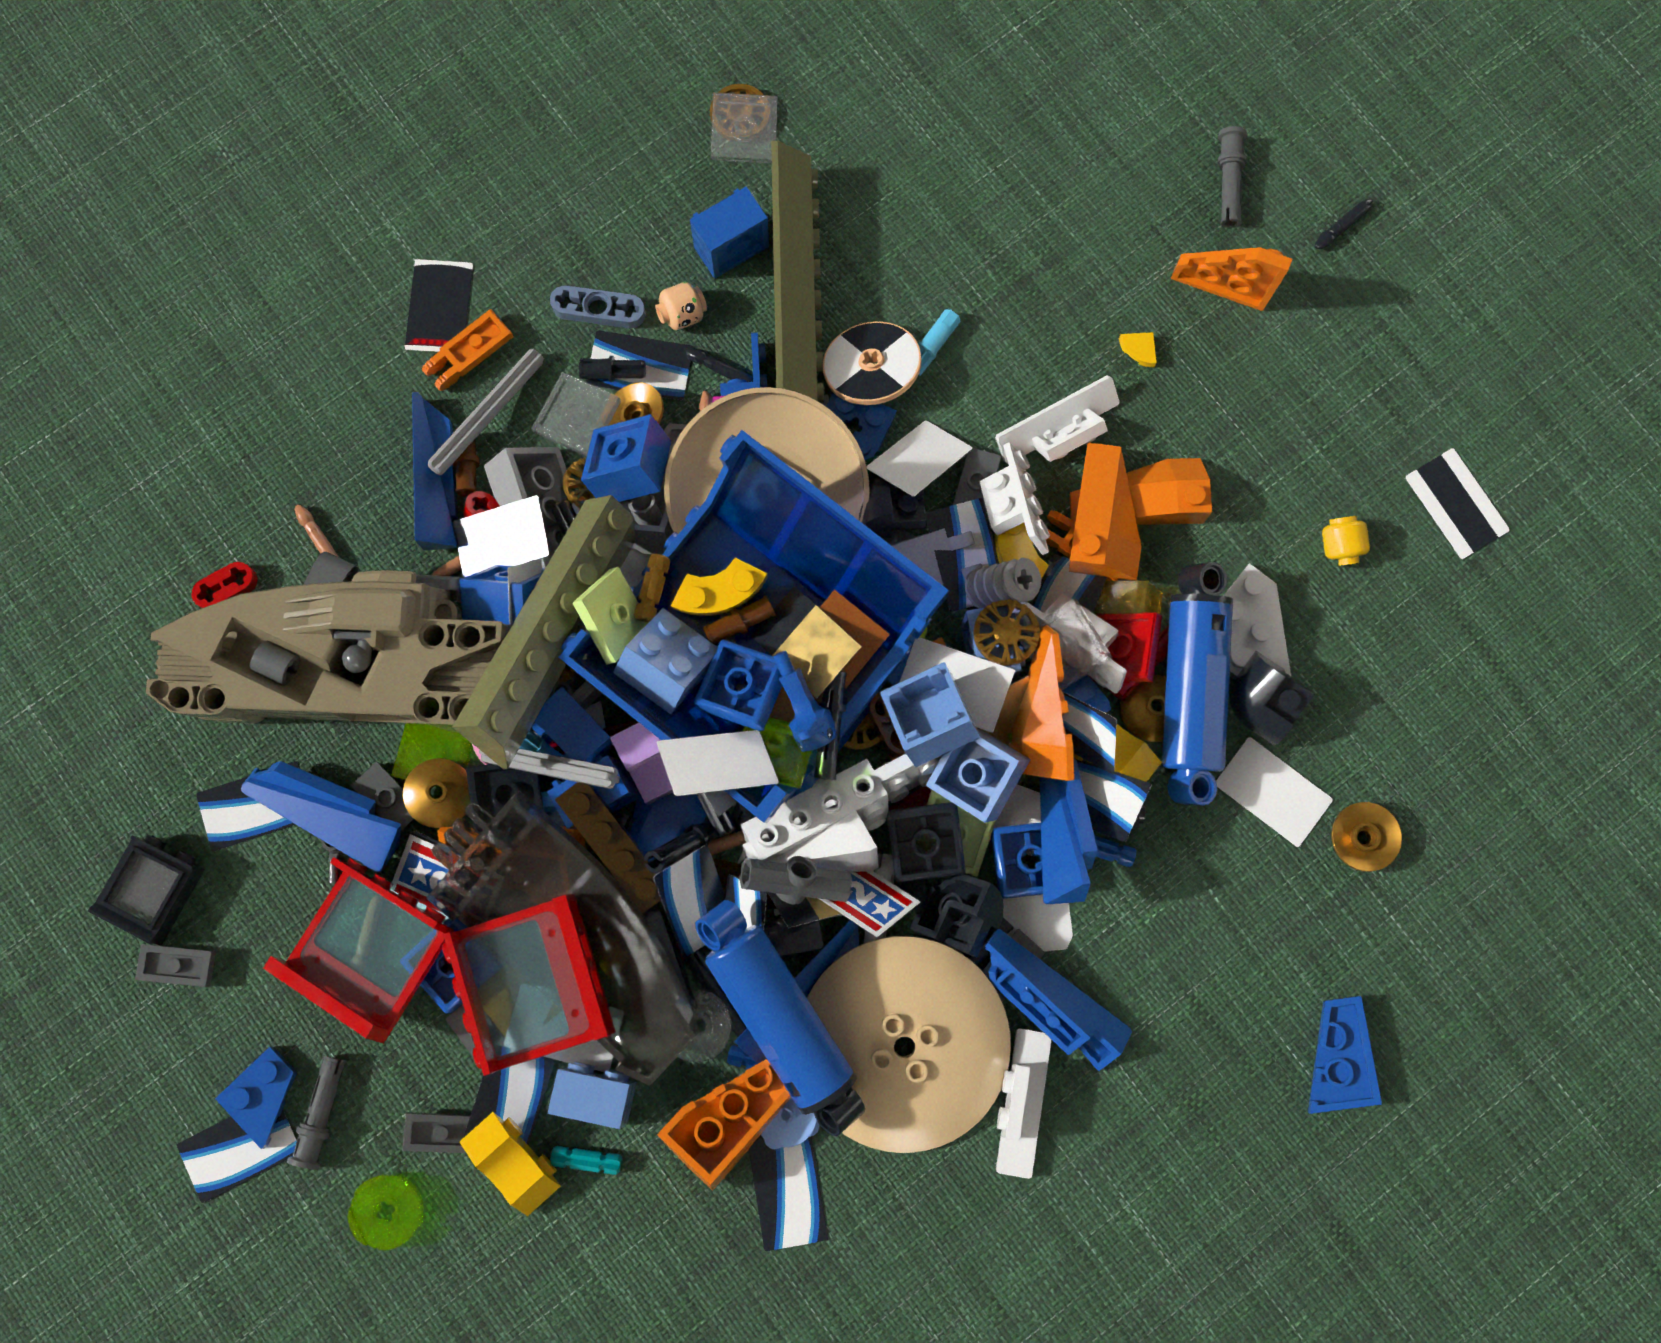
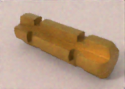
(652, 587)

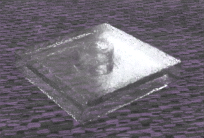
(743, 127)
(574, 412)
(1079, 642)

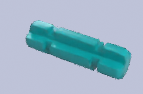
(586, 1160)

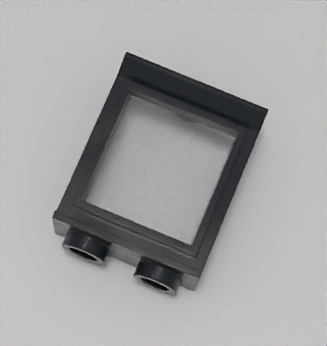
(147, 889)

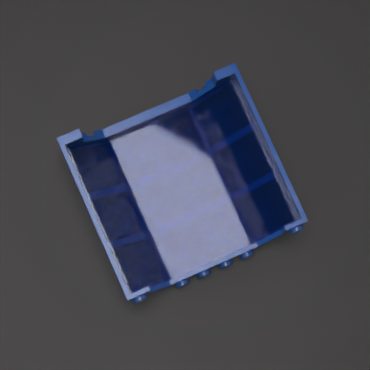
(800, 539)

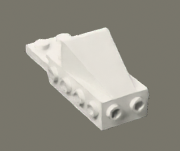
(835, 817)

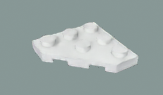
(1256, 621)

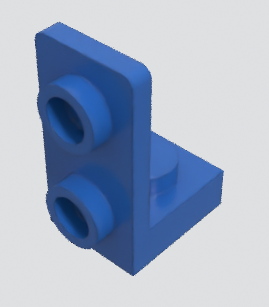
(759, 380)

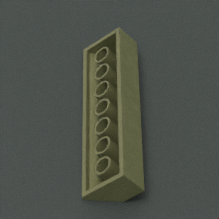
(795, 272)
(527, 659)

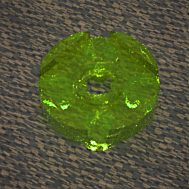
(366, 1203)

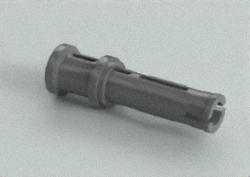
(1231, 163)
(314, 1130)

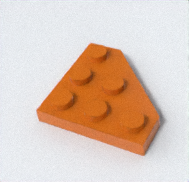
(1236, 274)

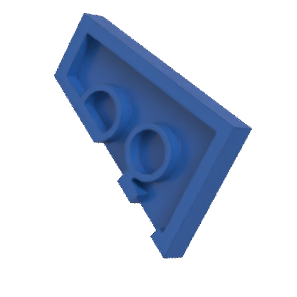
(1344, 1059)

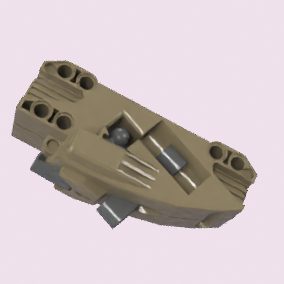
(302, 644)

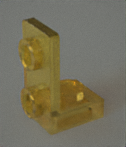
(1128, 598)

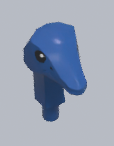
(812, 724)

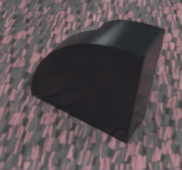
(919, 890)

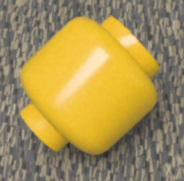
(1345, 540)

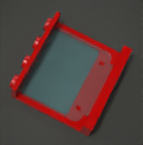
(364, 952)
(528, 984)

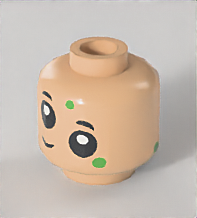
(681, 305)

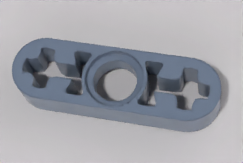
(573, 312)

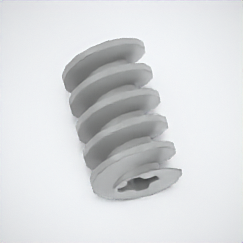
(1003, 581)

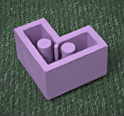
(642, 758)

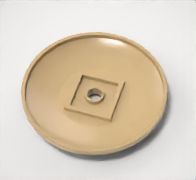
(786, 424)
(958, 1031)

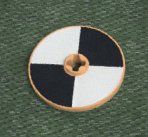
(869, 383)

